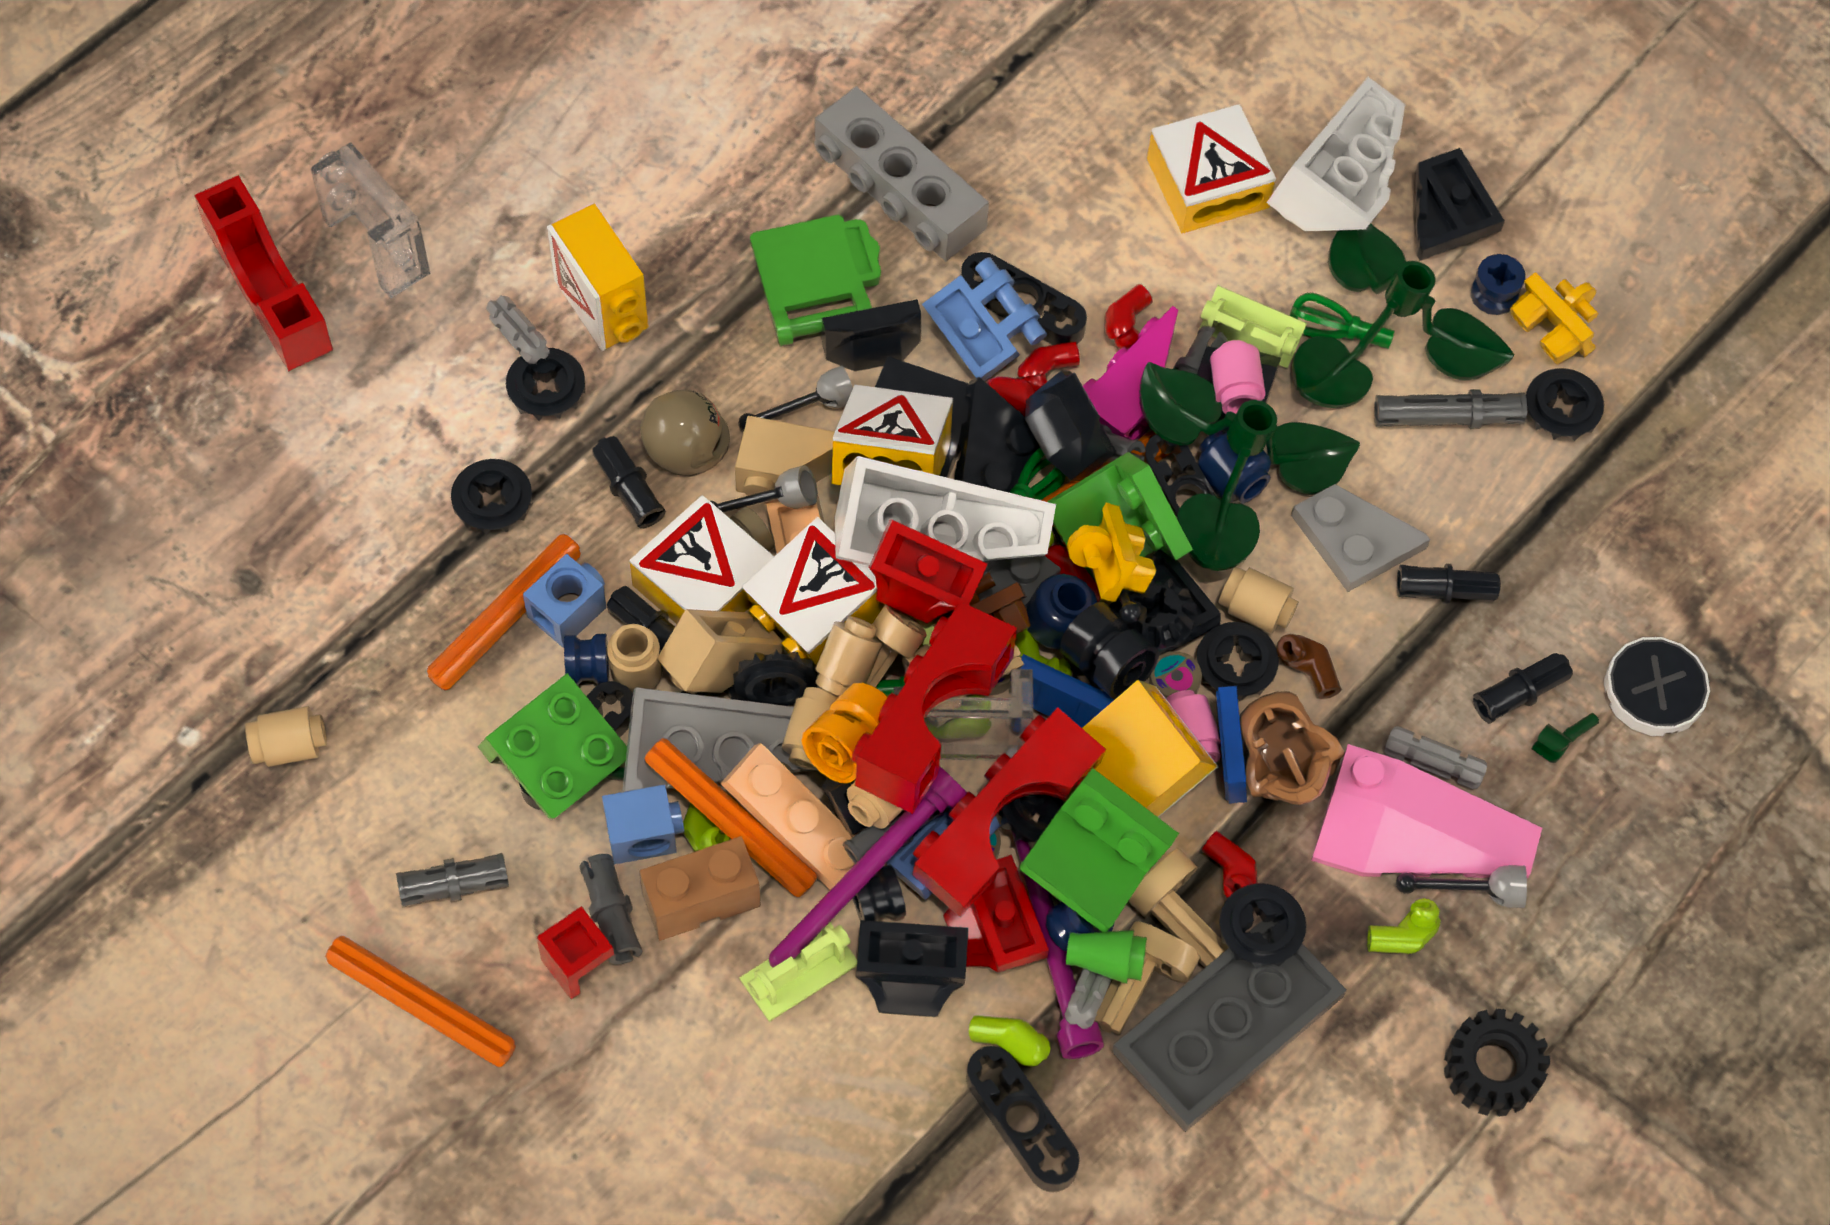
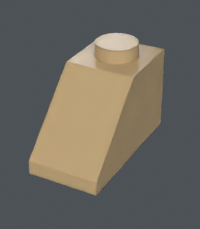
(776, 446)
(710, 645)

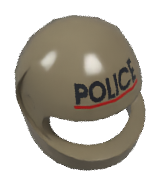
(682, 432)

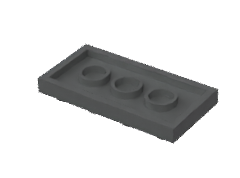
(1225, 1028)

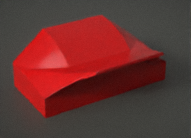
(922, 573)
(1002, 924)

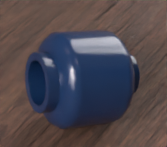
(1218, 462)
(1055, 606)

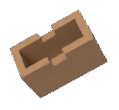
(700, 888)

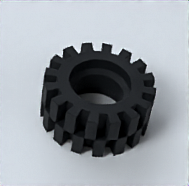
(1518, 1040)

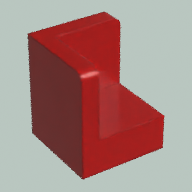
(573, 949)

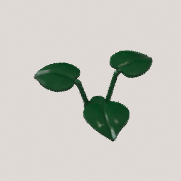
(1369, 258)
(1308, 456)

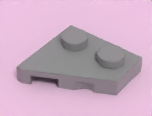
(1355, 535)

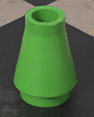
(1110, 954)

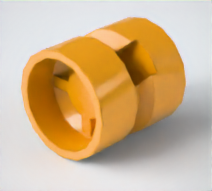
(836, 732)

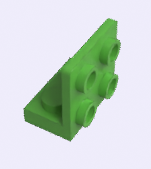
(1135, 489)
(557, 747)
(1097, 850)

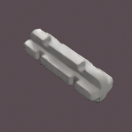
(517, 329)
(1435, 757)
(1087, 999)

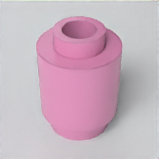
(1237, 374)
(1198, 716)

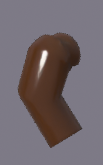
(1312, 660)

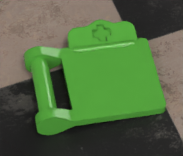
(815, 266)

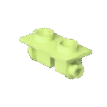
(1253, 323)
(796, 979)

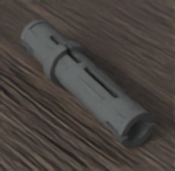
(1460, 409)

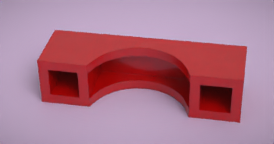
(252, 258)
(963, 659)
(1050, 763)

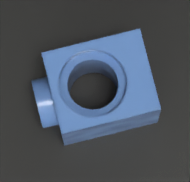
(560, 617)
(642, 823)

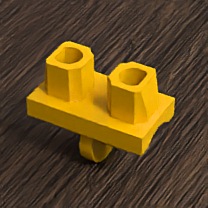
(1570, 331)
(1112, 554)

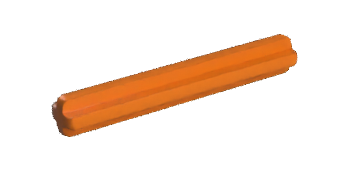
(496, 617)
(730, 817)
(420, 1001)

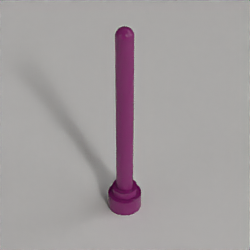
(941, 793)
(1072, 1039)

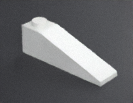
(1347, 167)
(955, 512)

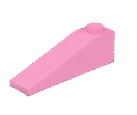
(1405, 820)

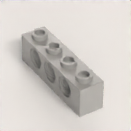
(892, 150)

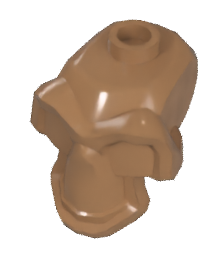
(1286, 750)

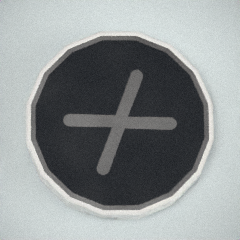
(1656, 686)

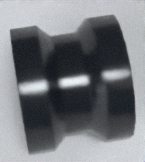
(880, 897)

